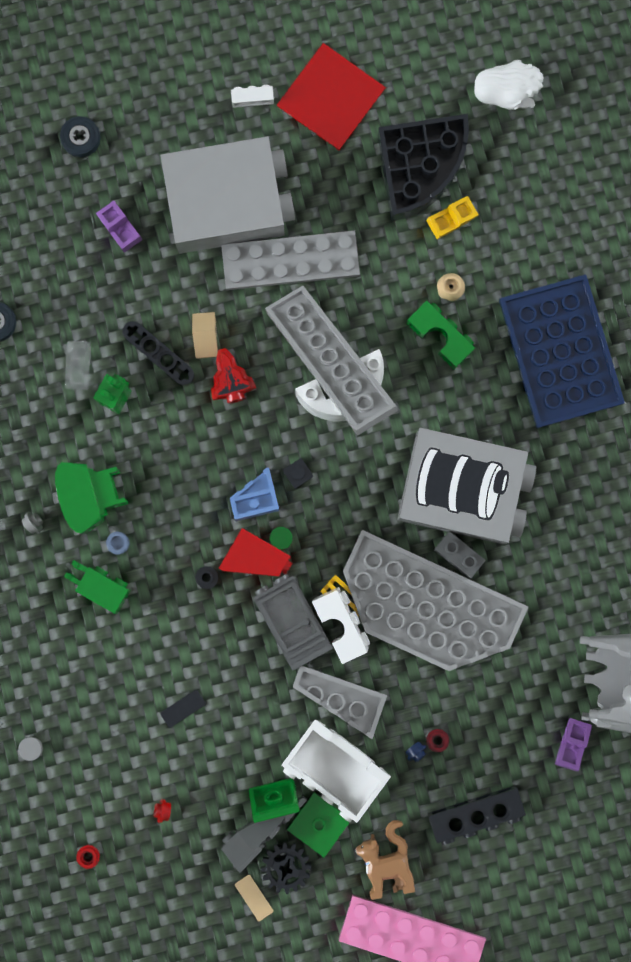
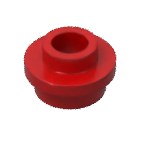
(162, 811)
(83, 862)

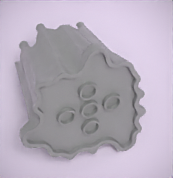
(613, 682)

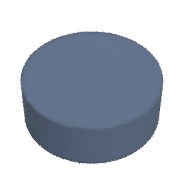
(117, 543)

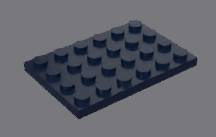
(561, 351)

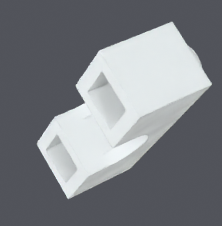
(335, 606)

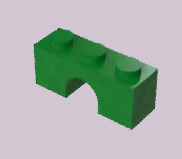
(429, 319)

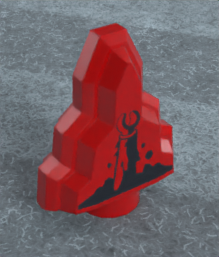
(230, 379)

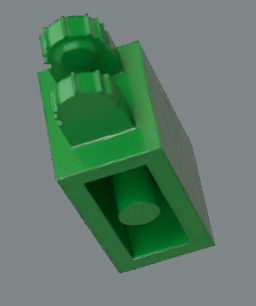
(113, 393)
(99, 587)

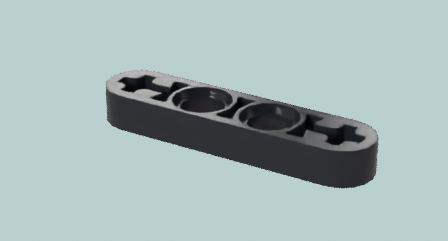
(160, 351)

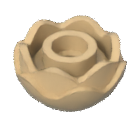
(448, 293)

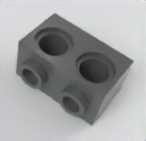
(459, 555)

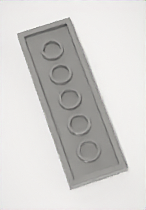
(290, 260)

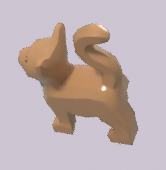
(389, 866)

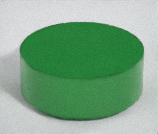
(281, 538)

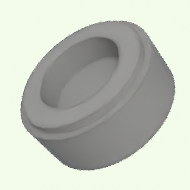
(30, 748)

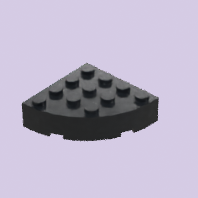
(421, 161)

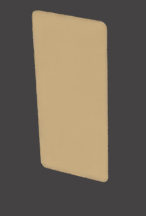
(254, 898)

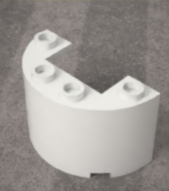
(312, 397)
(336, 770)

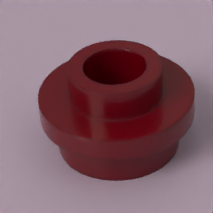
(440, 747)

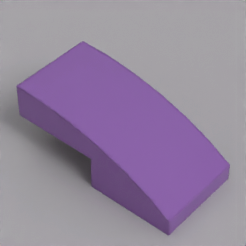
(119, 226)
(573, 744)

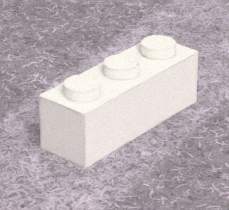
(252, 96)

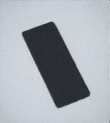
(182, 708)

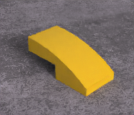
(452, 217)

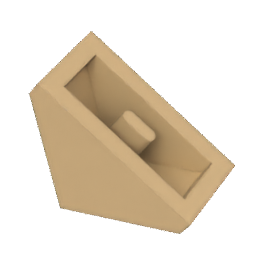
(204, 335)

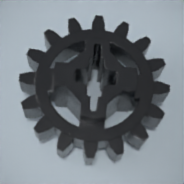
(296, 871)

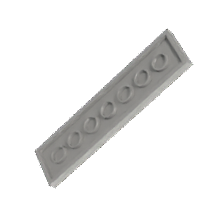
(331, 360)

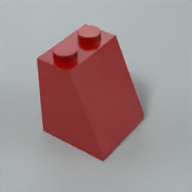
(255, 556)

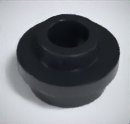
(214, 577)

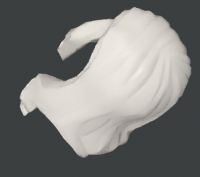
(509, 85)

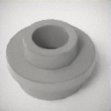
(32, 522)

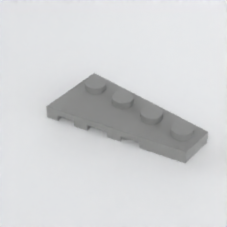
(347, 700)

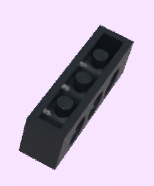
(508, 797)

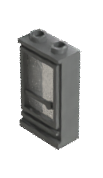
(292, 621)

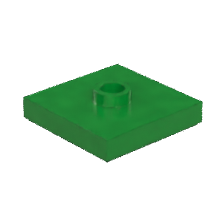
(273, 800)
(318, 824)

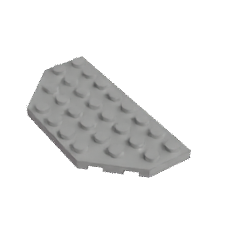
(428, 606)

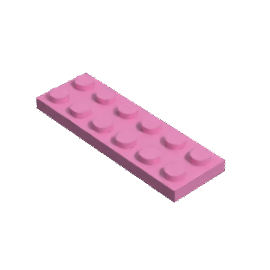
(406, 935)

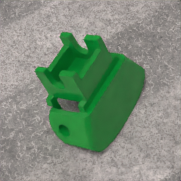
(86, 495)

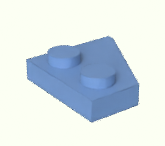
(255, 498)

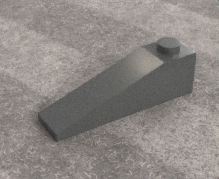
(249, 839)

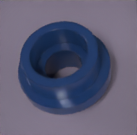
(416, 752)

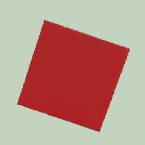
(331, 96)

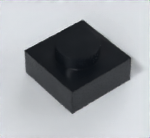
(298, 473)

